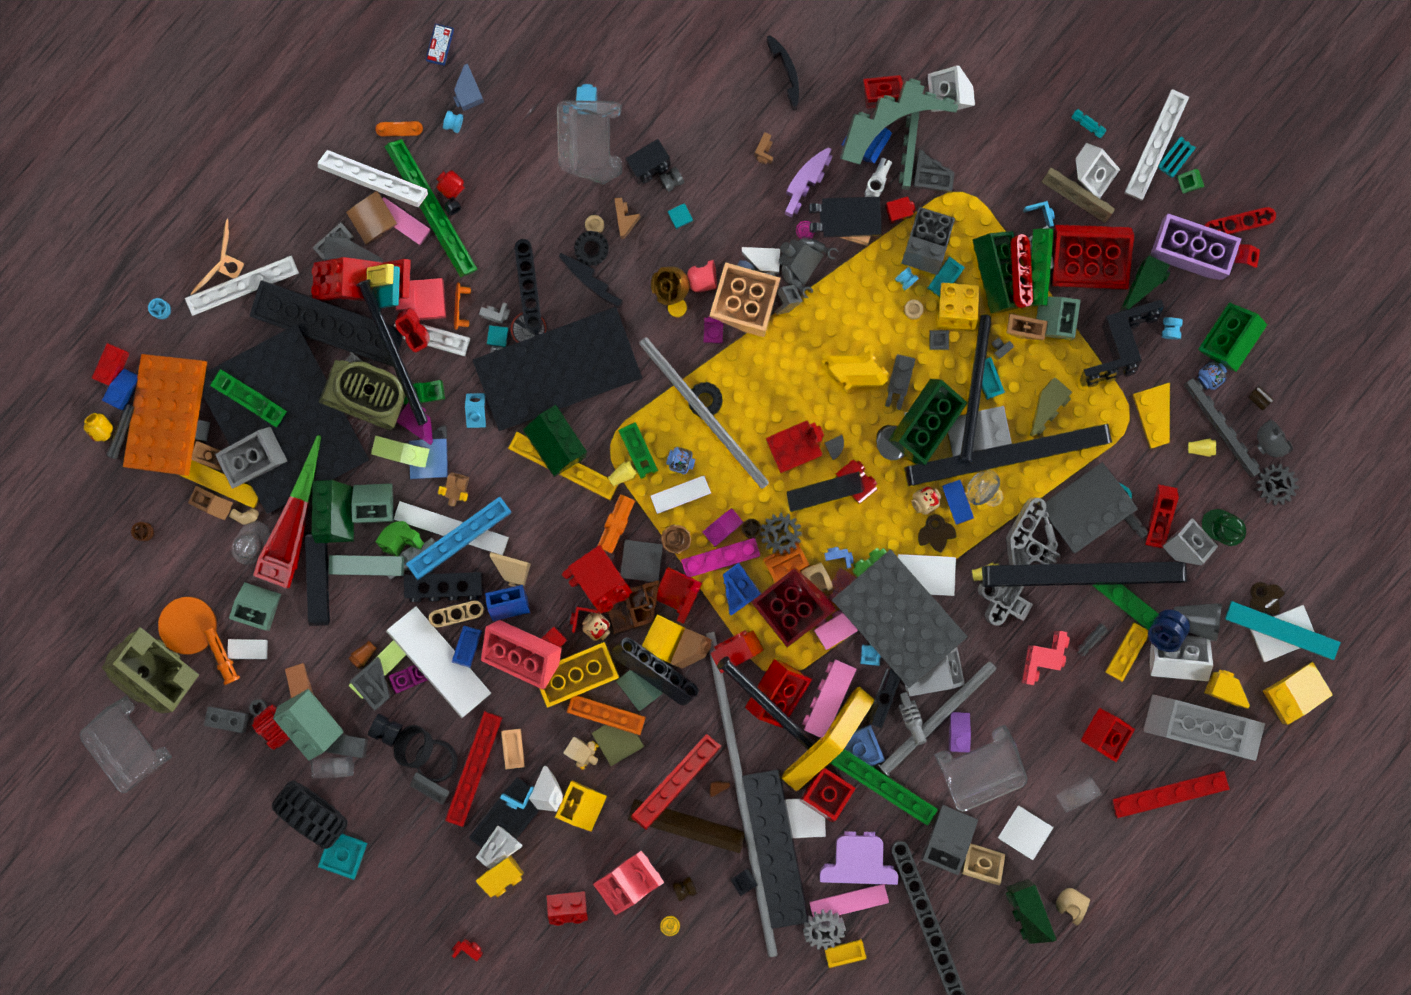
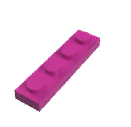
(720, 557)

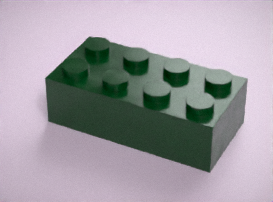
(927, 421)

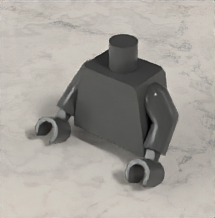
(800, 261)

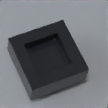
(744, 882)

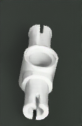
(879, 177)

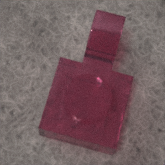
(840, 582)

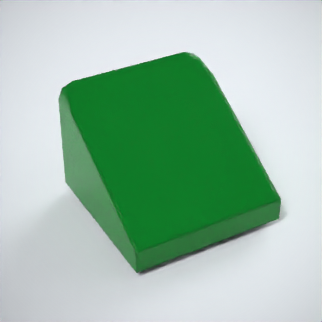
(1190, 181)

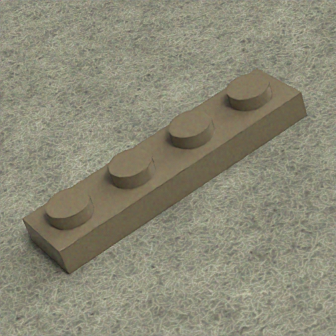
(1078, 195)

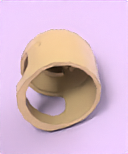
(818, 576)
(1072, 903)

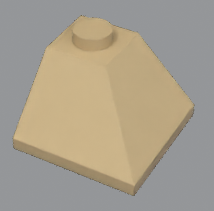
(511, 569)

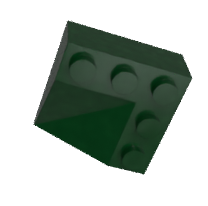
(1030, 912)

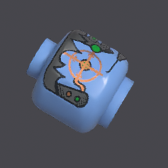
(1212, 375)
(680, 460)

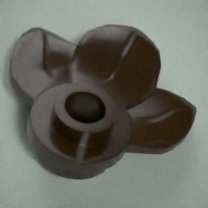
(936, 536)
(1268, 599)

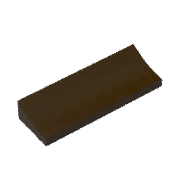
(695, 828)

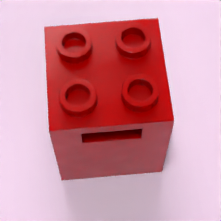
(598, 579)

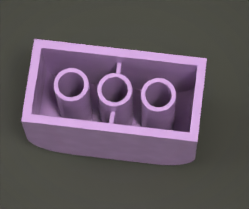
(1195, 247)

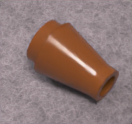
(361, 655)

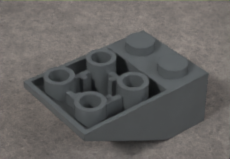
(928, 241)
(949, 840)

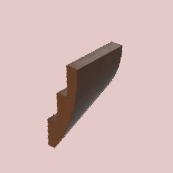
(636, 609)

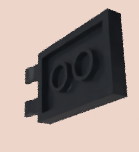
(847, 217)

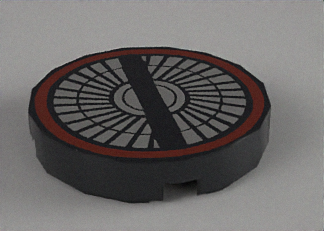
(518, 330)

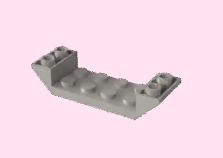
(1204, 727)

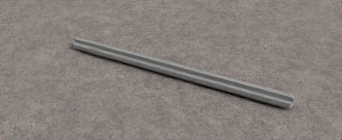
(703, 412)

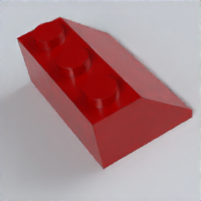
(783, 687)

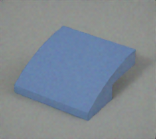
(436, 462)

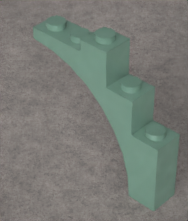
(910, 100)

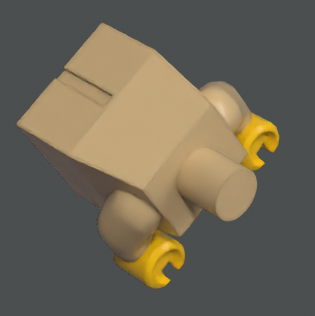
(582, 752)

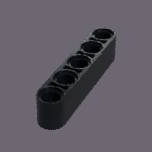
(528, 277)
(317, 582)
(655, 671)

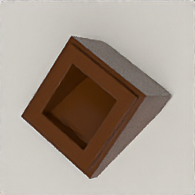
(717, 787)

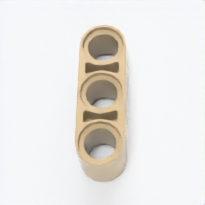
(447, 614)

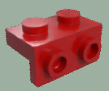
(567, 908)

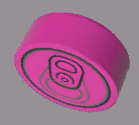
(803, 230)

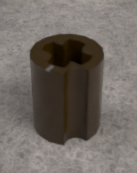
(1260, 398)

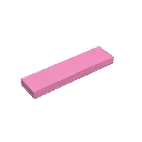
(852, 900)

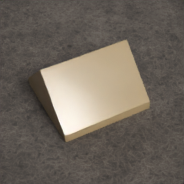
(983, 864)

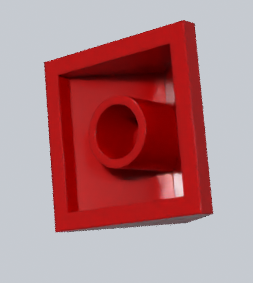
(881, 86)

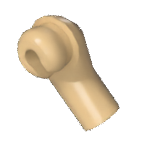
(244, 518)

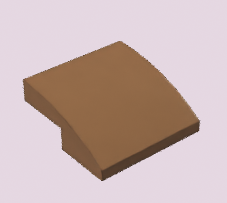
(371, 217)

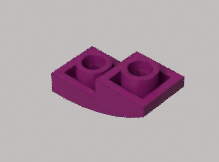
(406, 679)

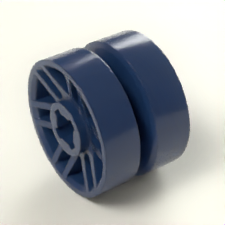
(1169, 630)

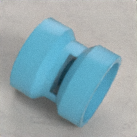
(159, 308)
(1172, 328)

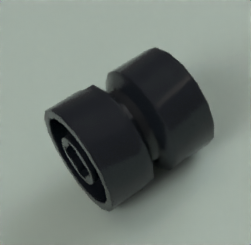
(385, 730)

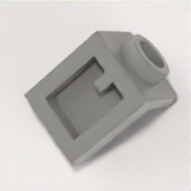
(491, 313)

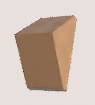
(1026, 327)

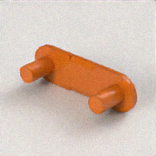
(409, 128)
(465, 290)

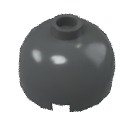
(1273, 440)

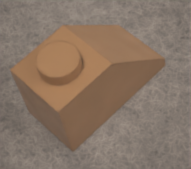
(210, 503)
(691, 649)

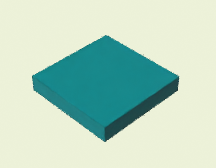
(388, 294)
(344, 856)

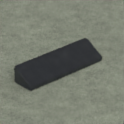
(825, 491)

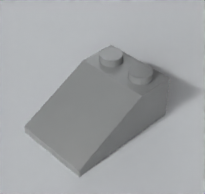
(990, 432)
(251, 457)

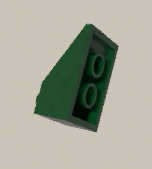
(1149, 276)

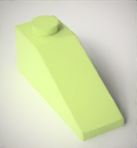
(400, 451)

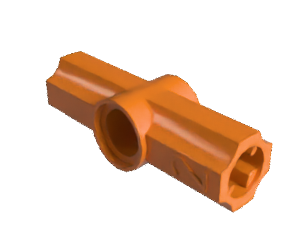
(616, 523)

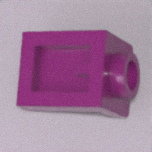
(713, 331)

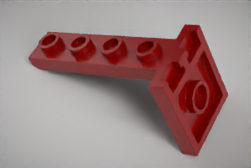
(796, 445)

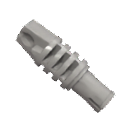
(912, 718)

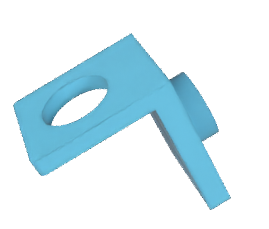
(1048, 213)
(475, 410)
(513, 803)

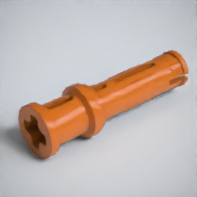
(225, 664)

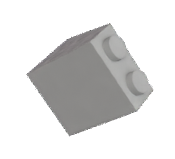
(941, 677)

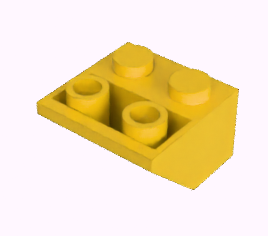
(581, 806)

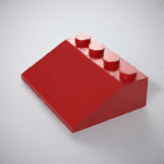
(1092, 256)

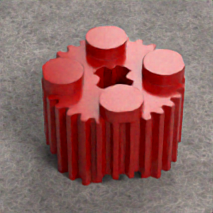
(269, 729)

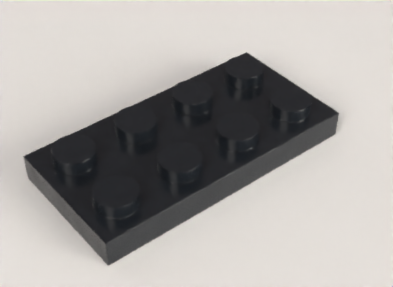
(508, 818)

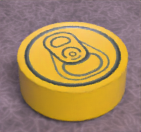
(670, 925)

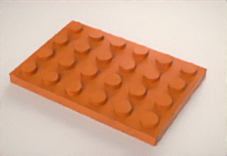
(165, 414)

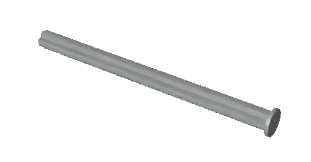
(935, 720)

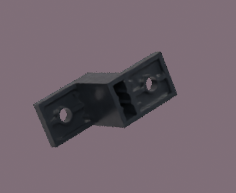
(1122, 343)

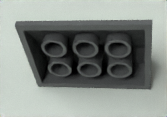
(1089, 507)

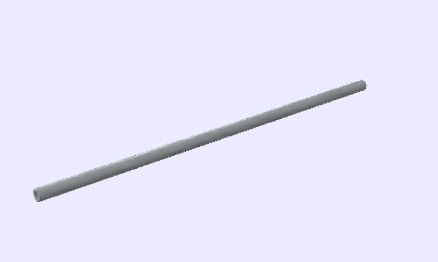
(737, 775)

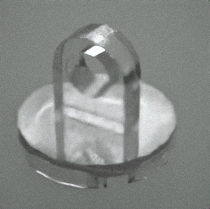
(983, 488)

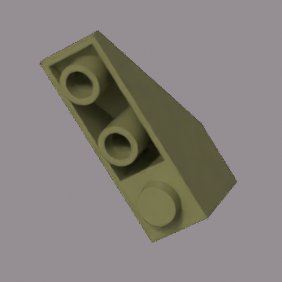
(1049, 401)

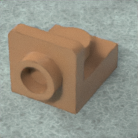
(764, 145)

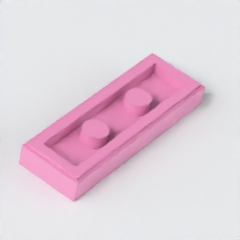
(407, 224)

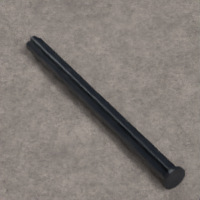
(392, 352)
(975, 390)
(765, 702)

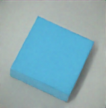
(869, 656)

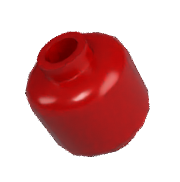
(450, 184)

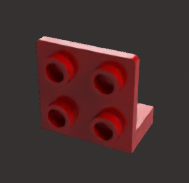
(678, 592)

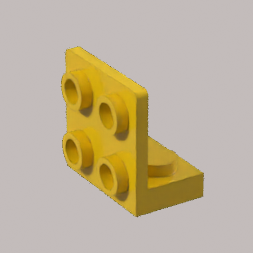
(958, 306)

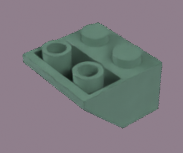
(1061, 317)
(372, 503)
(255, 606)

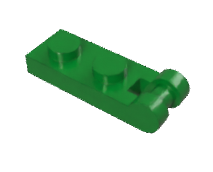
(637, 449)

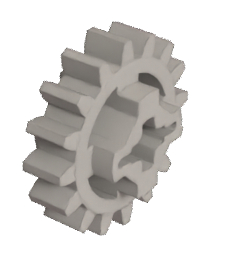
(824, 929)

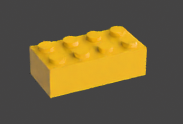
(580, 674)

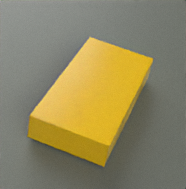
(845, 953)

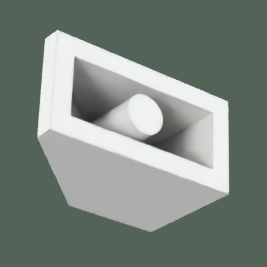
(764, 259)
(547, 792)

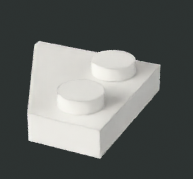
(498, 847)

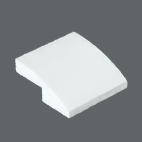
(1025, 832)

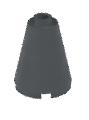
(1203, 619)

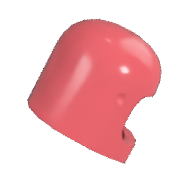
(703, 278)

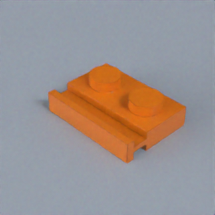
(780, 565)

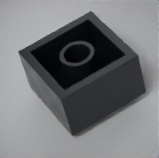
(648, 162)

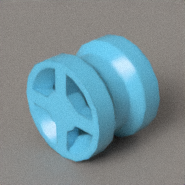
(453, 121)
(906, 278)

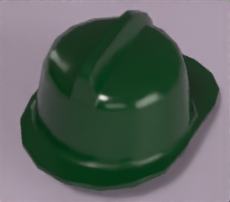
(1224, 527)

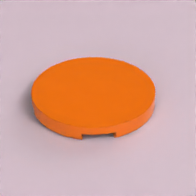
(183, 625)

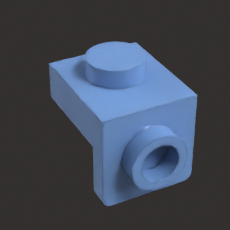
(835, 553)

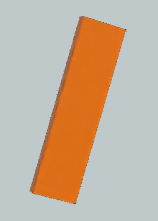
(606, 714)

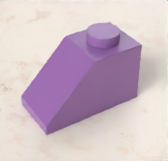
(959, 732)

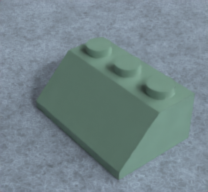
(307, 724)

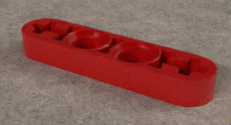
(1238, 220)
(1021, 249)

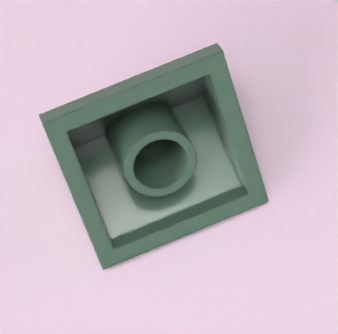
(638, 690)

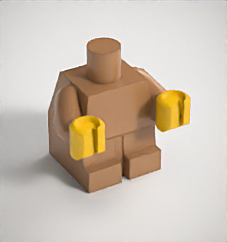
(455, 488)

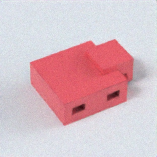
(426, 299)

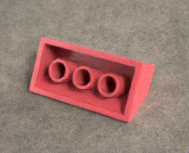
(520, 653)

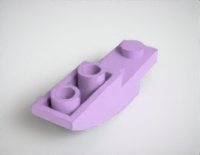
(808, 174)

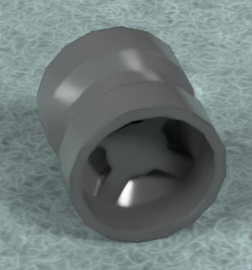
(667, 181)

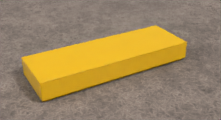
(1127, 652)

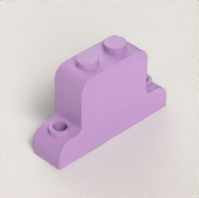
(858, 861)

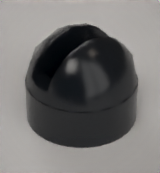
(452, 207)

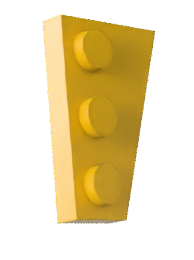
(1154, 413)

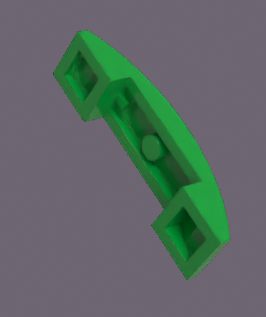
(248, 398)

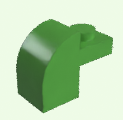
(396, 536)

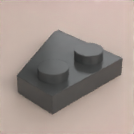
(932, 174)
(372, 684)

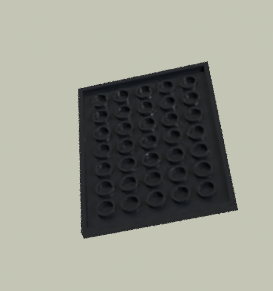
(291, 378)

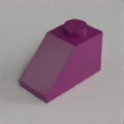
(409, 421)
(722, 527)

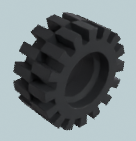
(591, 236)
(713, 391)

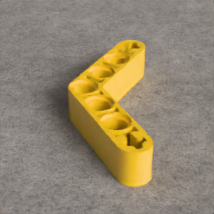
(832, 742)

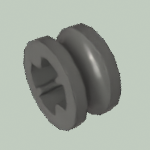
(256, 702)

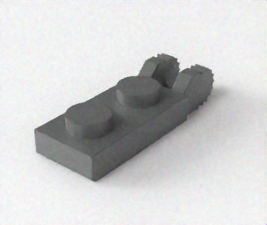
(900, 379)

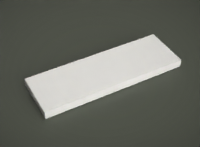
(434, 659)

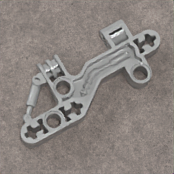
(1019, 555)

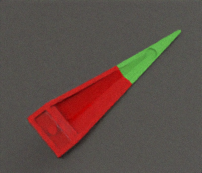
(283, 547)

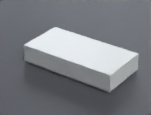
(247, 649)

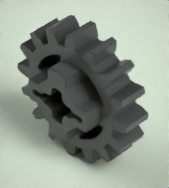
(1272, 491)
(772, 530)

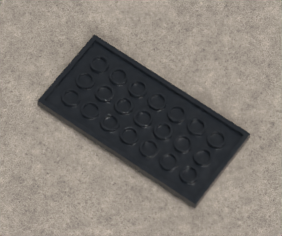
(557, 368)

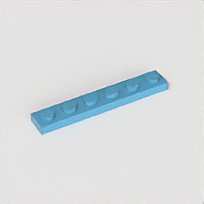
(458, 538)

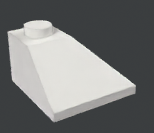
(953, 85)
(1095, 169)

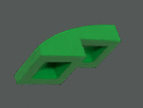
(428, 391)

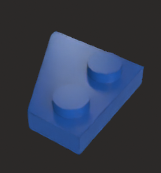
(739, 588)

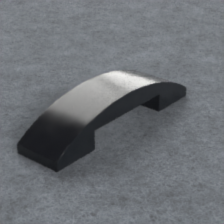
(778, 50)

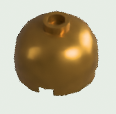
(670, 285)

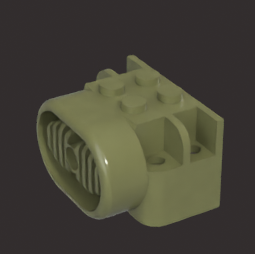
(346, 393)
(162, 677)

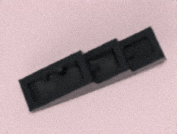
(586, 276)

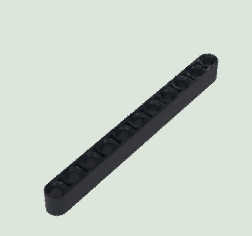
(1009, 454)
(1084, 574)

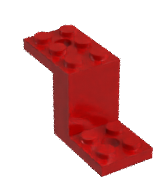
(339, 278)

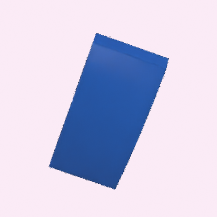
(958, 502)

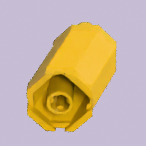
(855, 370)

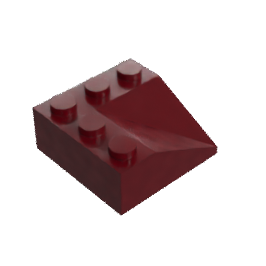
(793, 606)

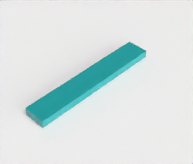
(1282, 630)

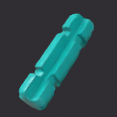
(1088, 123)

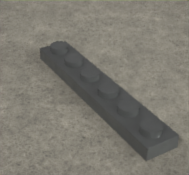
(1227, 433)

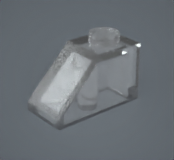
(332, 767)
(1079, 794)

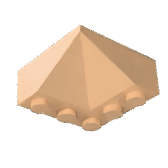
(745, 299)

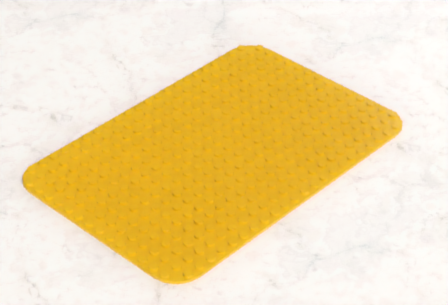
(781, 383)

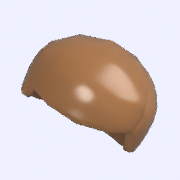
(676, 539)

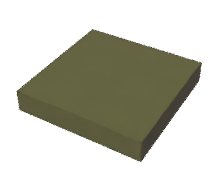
(616, 743)

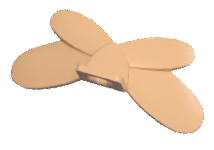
(224, 258)

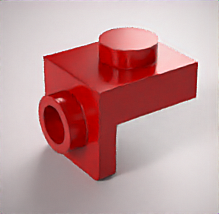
(471, 949)

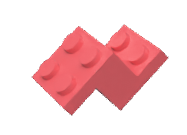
(1045, 657)
(628, 883)

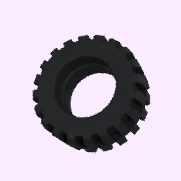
(309, 814)

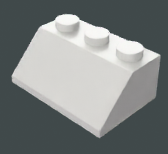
(1189, 662)

